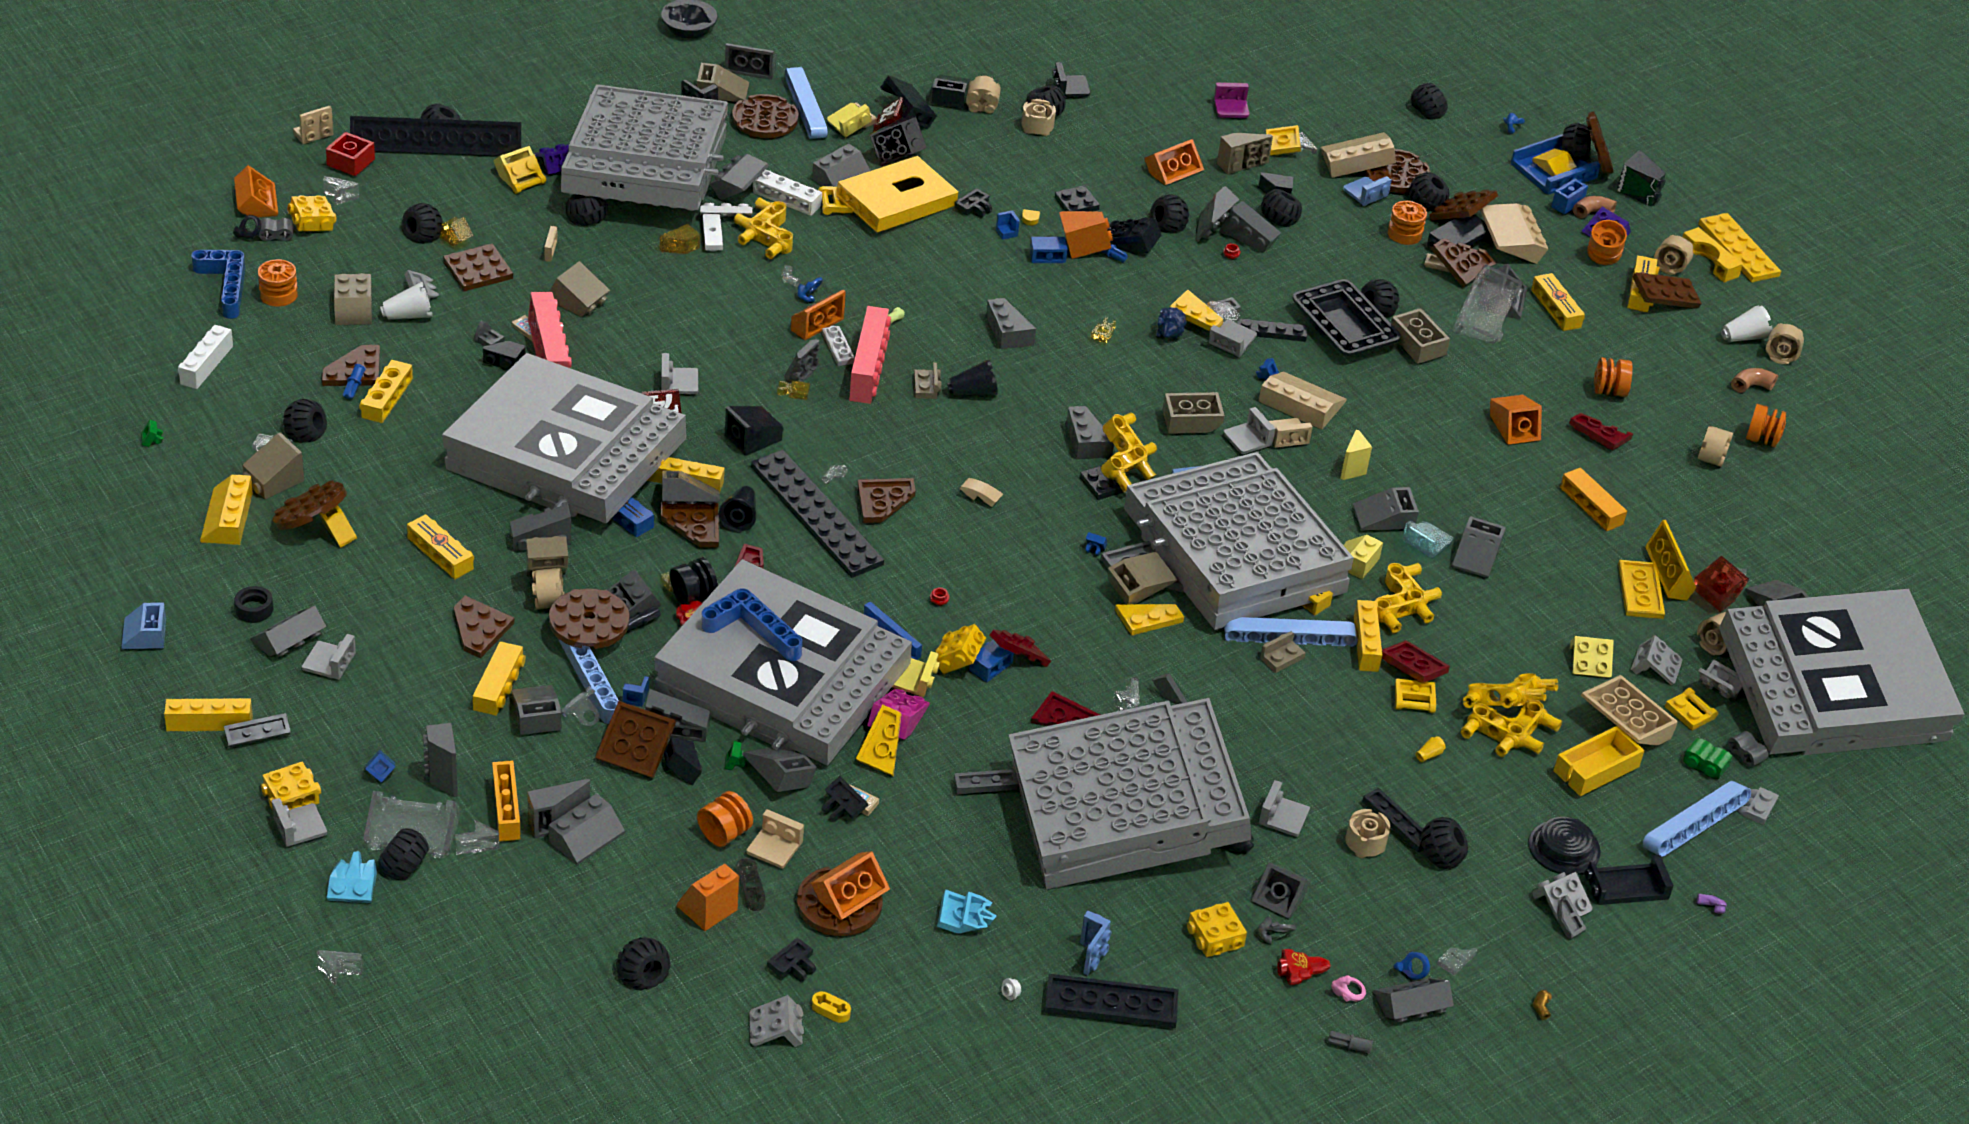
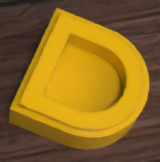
(1030, 217)

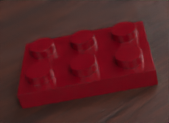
(1414, 661)

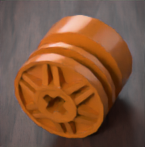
(1407, 222)
(1606, 242)
(277, 282)
(1616, 377)
(1766, 425)
(724, 818)

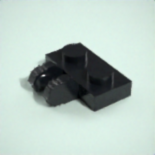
(974, 201)
(847, 799)
(790, 958)

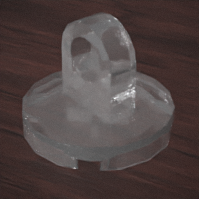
(581, 704)

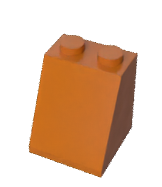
(1086, 232)
(1517, 418)
(711, 897)

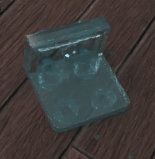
(1426, 538)

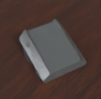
(804, 362)

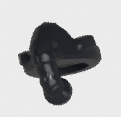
(241, 231)

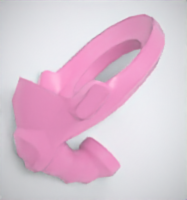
(1340, 989)

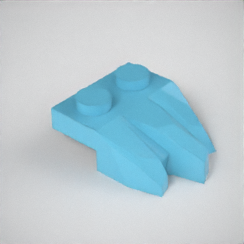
(352, 881)
(964, 913)

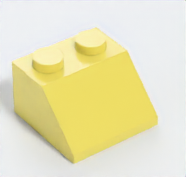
(1366, 553)

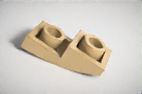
(978, 488)

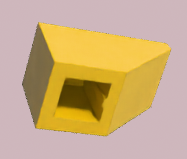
(338, 526)

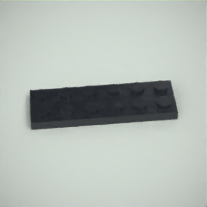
(1112, 1001)

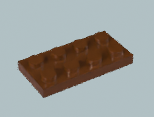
(1666, 290)

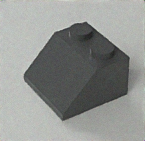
(1281, 890)

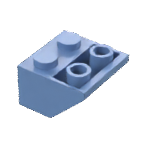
(145, 627)

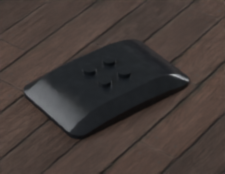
(1345, 317)

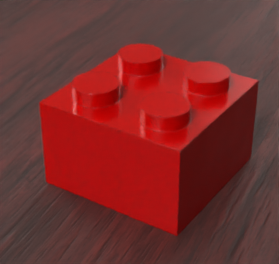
(350, 153)

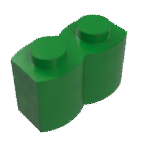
(1707, 758)

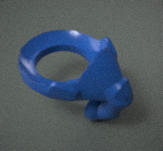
(1512, 119)
(809, 288)
(1406, 965)

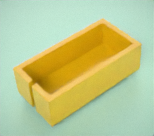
(1598, 760)

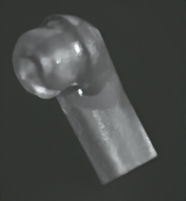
(788, 276)
(834, 472)

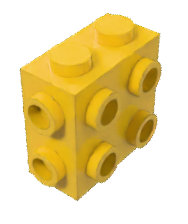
(311, 213)
(959, 648)
(292, 785)
(1216, 929)

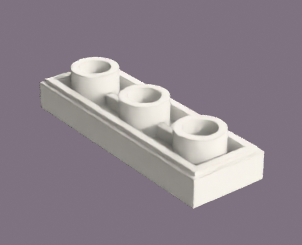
(726, 209)
(712, 232)
(838, 345)

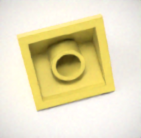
(1356, 457)

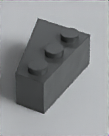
(1250, 228)
(1009, 325)
(1087, 434)
(543, 525)
(691, 720)

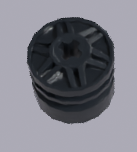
(693, 581)

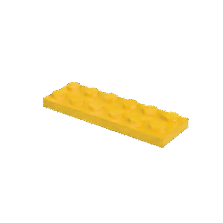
(1734, 239)

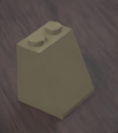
(579, 290)
(275, 467)

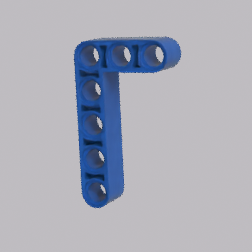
(228, 263)
(755, 613)

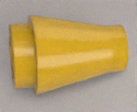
(1432, 748)

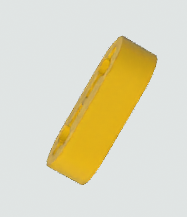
(831, 1007)

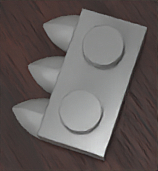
(414, 278)
(1759, 805)

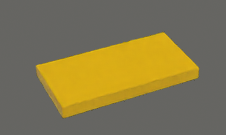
(1641, 589)

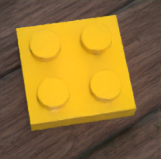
(1285, 140)

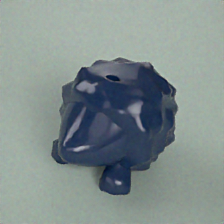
(1171, 323)

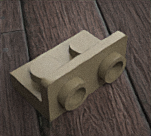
(927, 383)
(1281, 652)

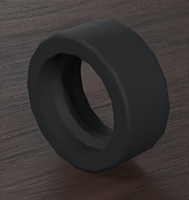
(250, 594)

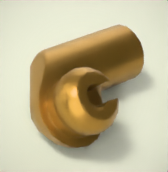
(1540, 1004)

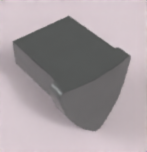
(486, 335)

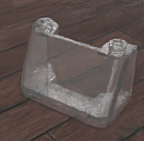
(1487, 305)
(391, 815)

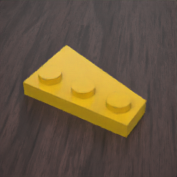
(1197, 311)
(1148, 617)
(882, 741)

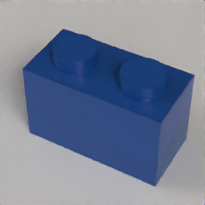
(1568, 196)
(1048, 250)
(991, 661)

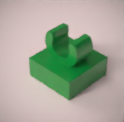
(151, 434)
(735, 756)

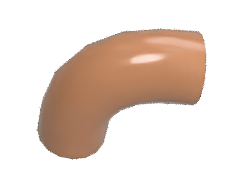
(1593, 204)
(1754, 376)

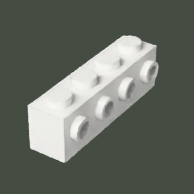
(788, 191)
(205, 356)

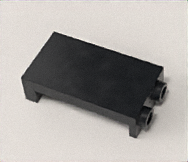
(911, 99)
(1461, 230)
(1630, 882)

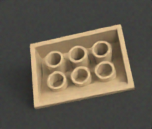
(1359, 154)
(1515, 230)
(1300, 399)
(1632, 711)

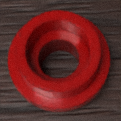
(1231, 251)
(939, 596)

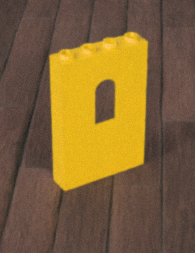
(884, 206)

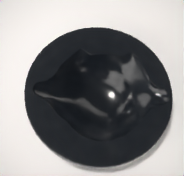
(689, 18)
(1564, 845)

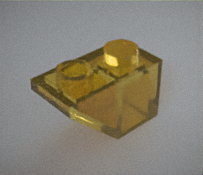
(455, 231)
(681, 240)

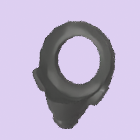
(1268, 925)

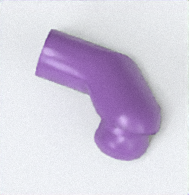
(1712, 901)

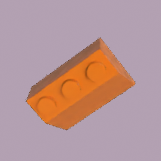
(1174, 162)
(255, 194)
(819, 316)
(851, 885)

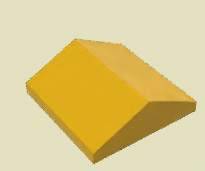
(1555, 162)

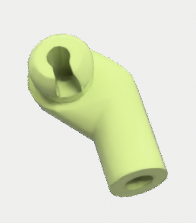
(897, 314)

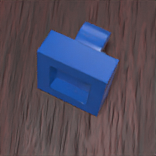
(1267, 369)
(1095, 541)

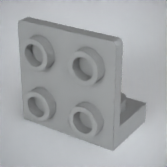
(1232, 337)
(678, 378)
(1660, 657)
(330, 659)
(1283, 813)
(298, 823)

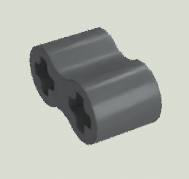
(276, 229)
(1748, 749)

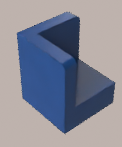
(1007, 224)
(636, 694)
(380, 765)

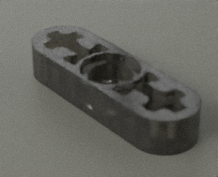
(748, 892)

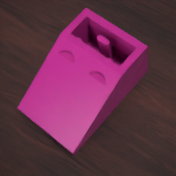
(911, 708)

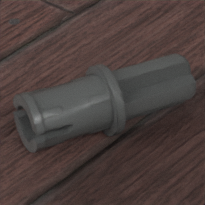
(1350, 1042)

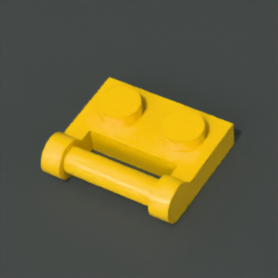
(522, 169)
(838, 206)
(1415, 691)
(1687, 713)

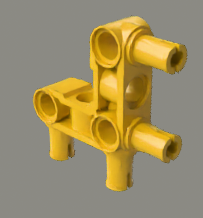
(765, 228)
(1131, 451)
(1408, 596)
(1518, 693)
(1510, 731)

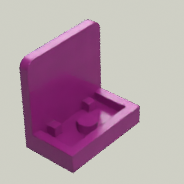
(1231, 100)

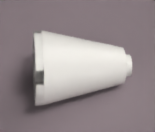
(408, 304)
(1748, 326)

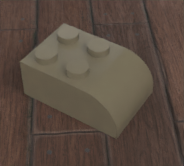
(353, 299)
(1420, 336)
(1192, 412)

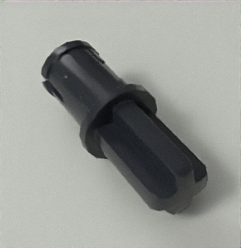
(642, 618)

